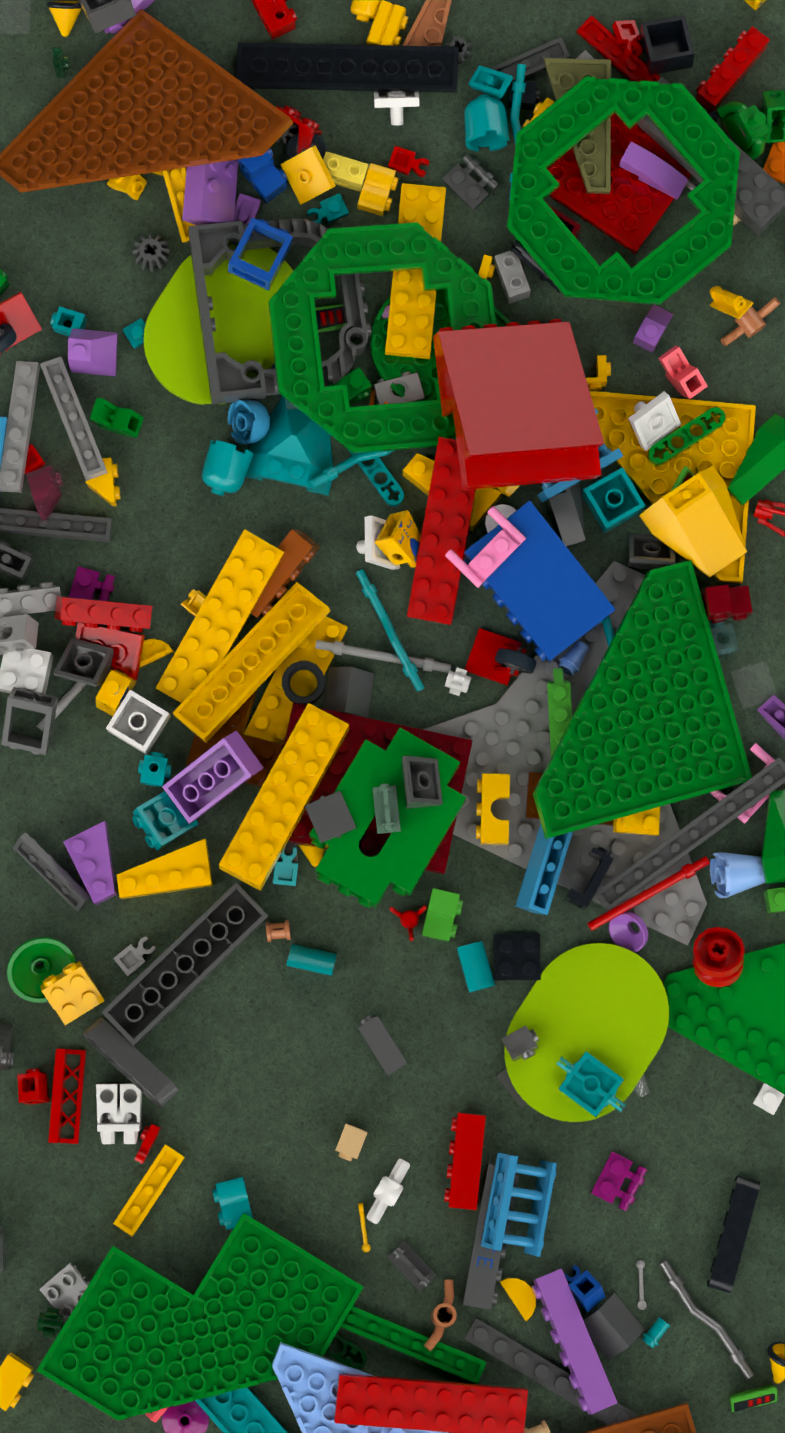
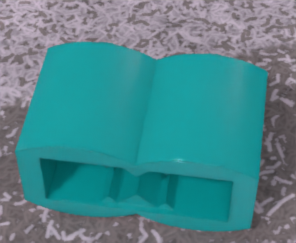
(233, 1201)

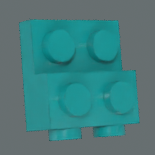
(161, 821)

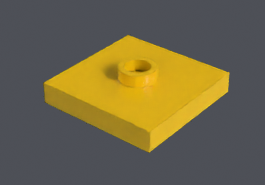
(308, 175)

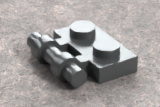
(465, 186)

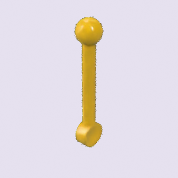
(365, 1247)

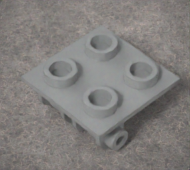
(65, 1290)

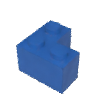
(263, 175)

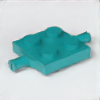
(591, 1084)

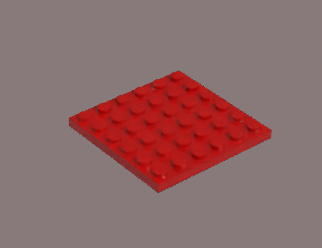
(632, 205)

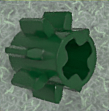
(50, 1322)

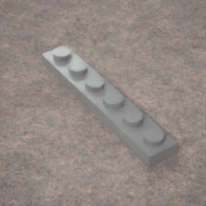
(73, 418)
(19, 426)

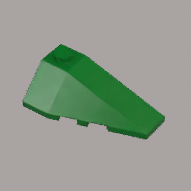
(762, 460)

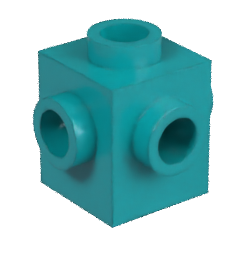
(154, 778)

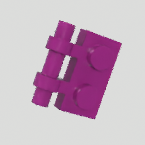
(87, 582)
(612, 1177)

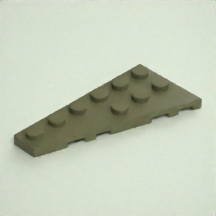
(594, 150)

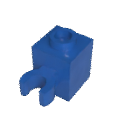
(585, 1289)

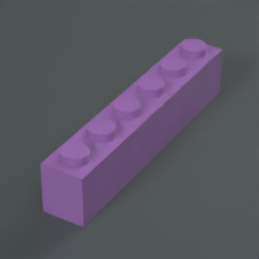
(574, 1341)

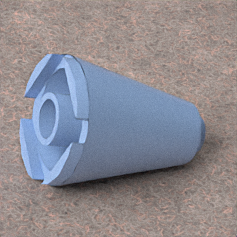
(735, 873)

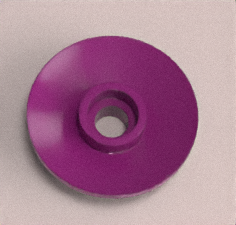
(197, 1419)

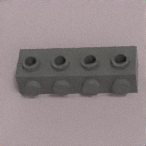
(15, 563)

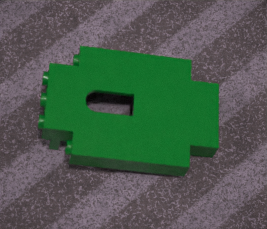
(405, 852)

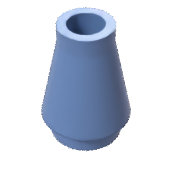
(573, 658)

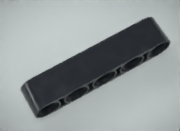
(734, 1235)

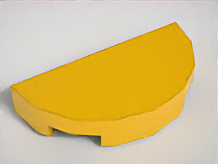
(154, 650)
(521, 1295)

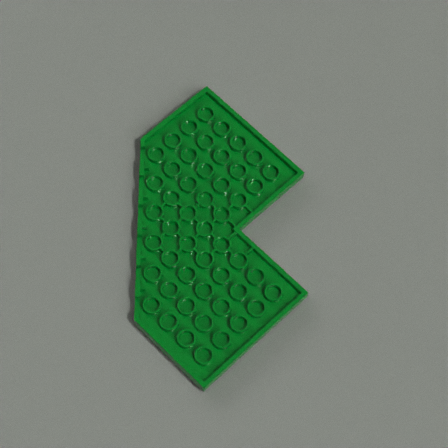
(155, 1346)

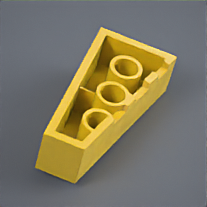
(420, 473)
(173, 872)

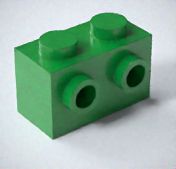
(357, 386)

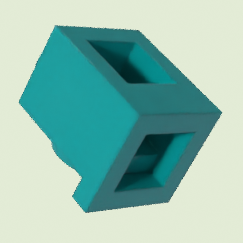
(62, 316)

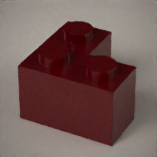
(726, 603)

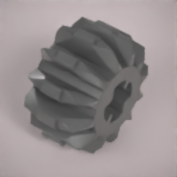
(145, 258)

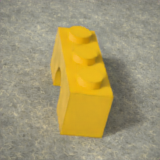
(492, 788)

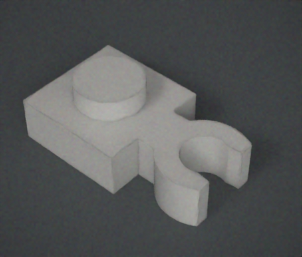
(131, 958)

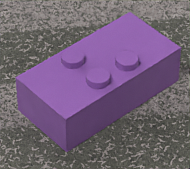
(210, 193)
(212, 777)

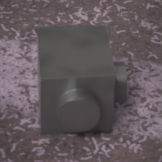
(521, 1043)

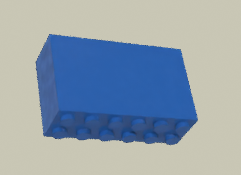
(544, 587)

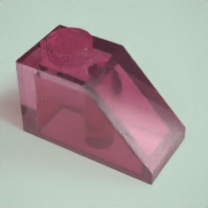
(45, 490)

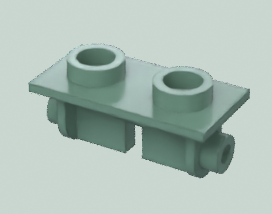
(386, 809)

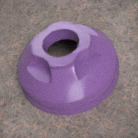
(624, 935)

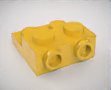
(71, 992)

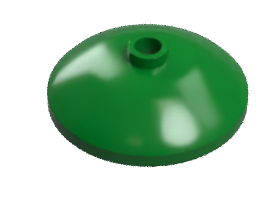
(26, 977)

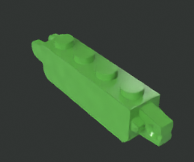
(558, 707)

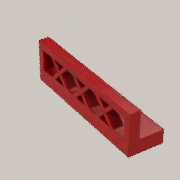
(58, 1096)

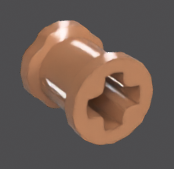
(278, 931)

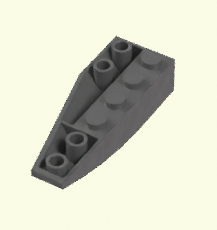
(568, 515)

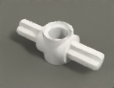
(388, 1191)

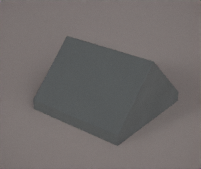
(648, 552)
(85, 662)
(349, 691)
(421, 782)
(612, 1326)

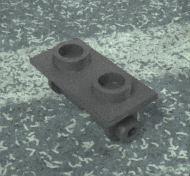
(411, 1266)

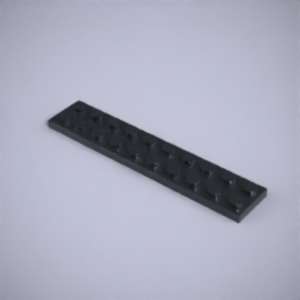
(348, 67)

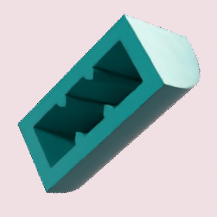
(311, 959)
(475, 966)

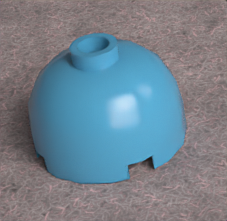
(249, 421)

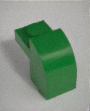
(116, 419)

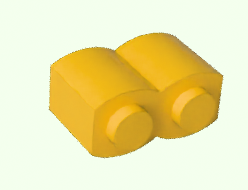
(376, 190)

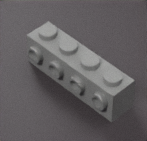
(28, 600)

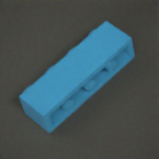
(543, 872)

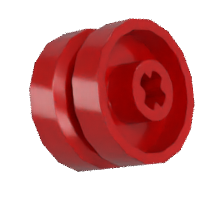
(718, 957)

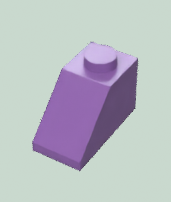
(652, 328)
(774, 713)

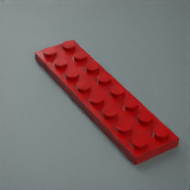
(444, 528)
(429, 1405)

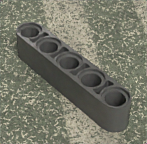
(130, 1062)

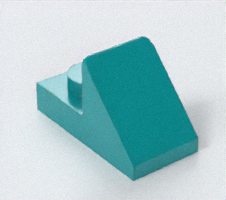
(490, 81)

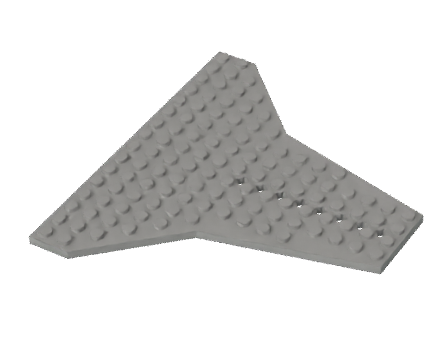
(516, 741)

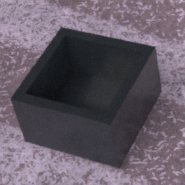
(667, 45)

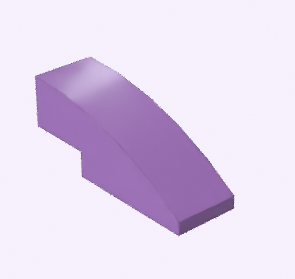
(653, 170)

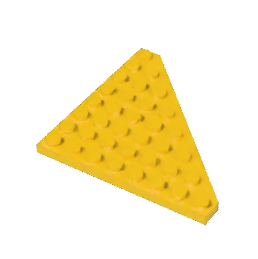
(721, 449)

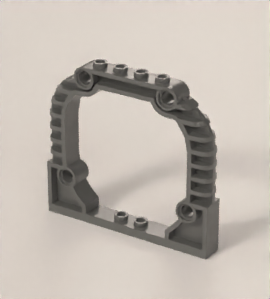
(226, 376)

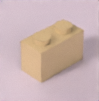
(351, 1142)

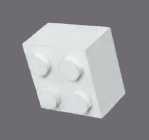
(26, 670)
(138, 722)

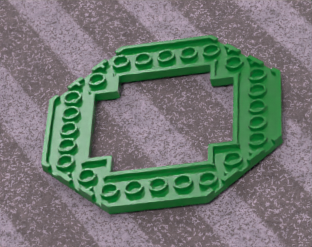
(680, 256)
(297, 339)

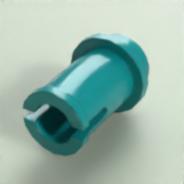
(655, 1332)

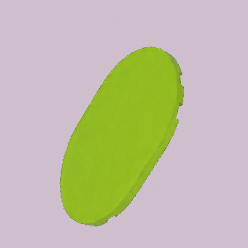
(241, 319)
(592, 1002)

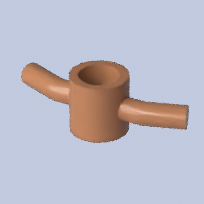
(750, 322)
(439, 1326)

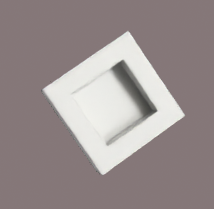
(768, 1099)

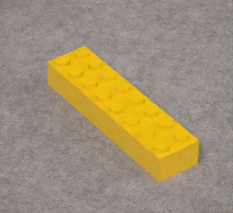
(284, 796)

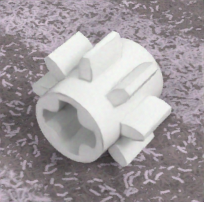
(458, 681)

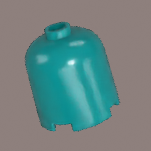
(486, 124)
(225, 467)

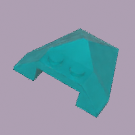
(292, 450)

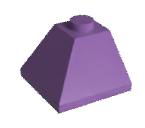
(92, 352)

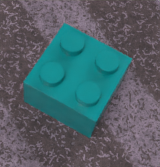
(613, 500)

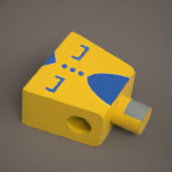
(400, 539)
(114, 691)

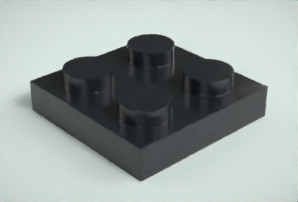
(517, 957)

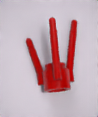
(765, 510)
(409, 919)

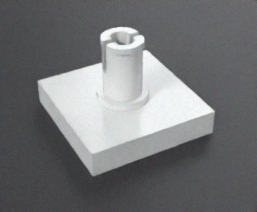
(396, 101)
(654, 420)
(368, 547)

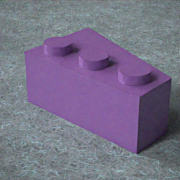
(93, 861)

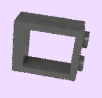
(34, 702)
(381, 1044)

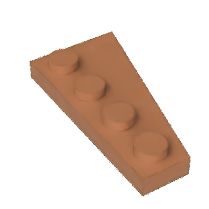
(429, 24)

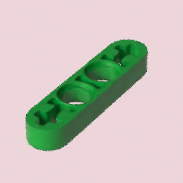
(685, 434)

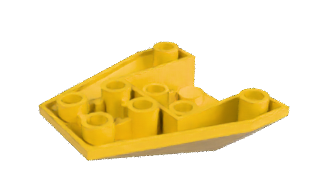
(698, 522)

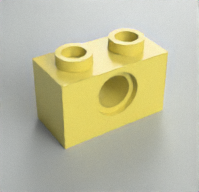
(346, 171)

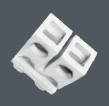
(118, 1118)

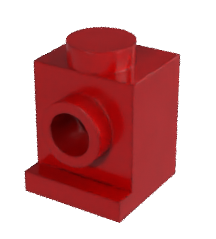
(26, 1092)

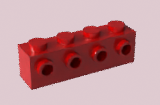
(275, 16)
(732, 70)
(103, 612)
(466, 1161)

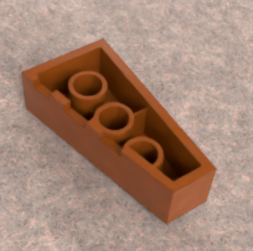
(298, 551)

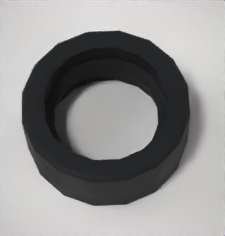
(303, 665)

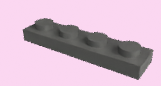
(534, 59)
(51, 872)

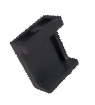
(583, 900)

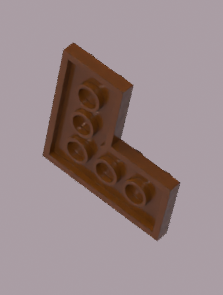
(265, 751)

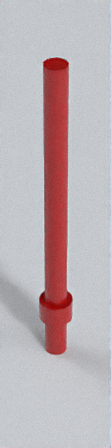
(686, 871)

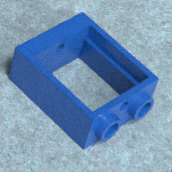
(250, 272)

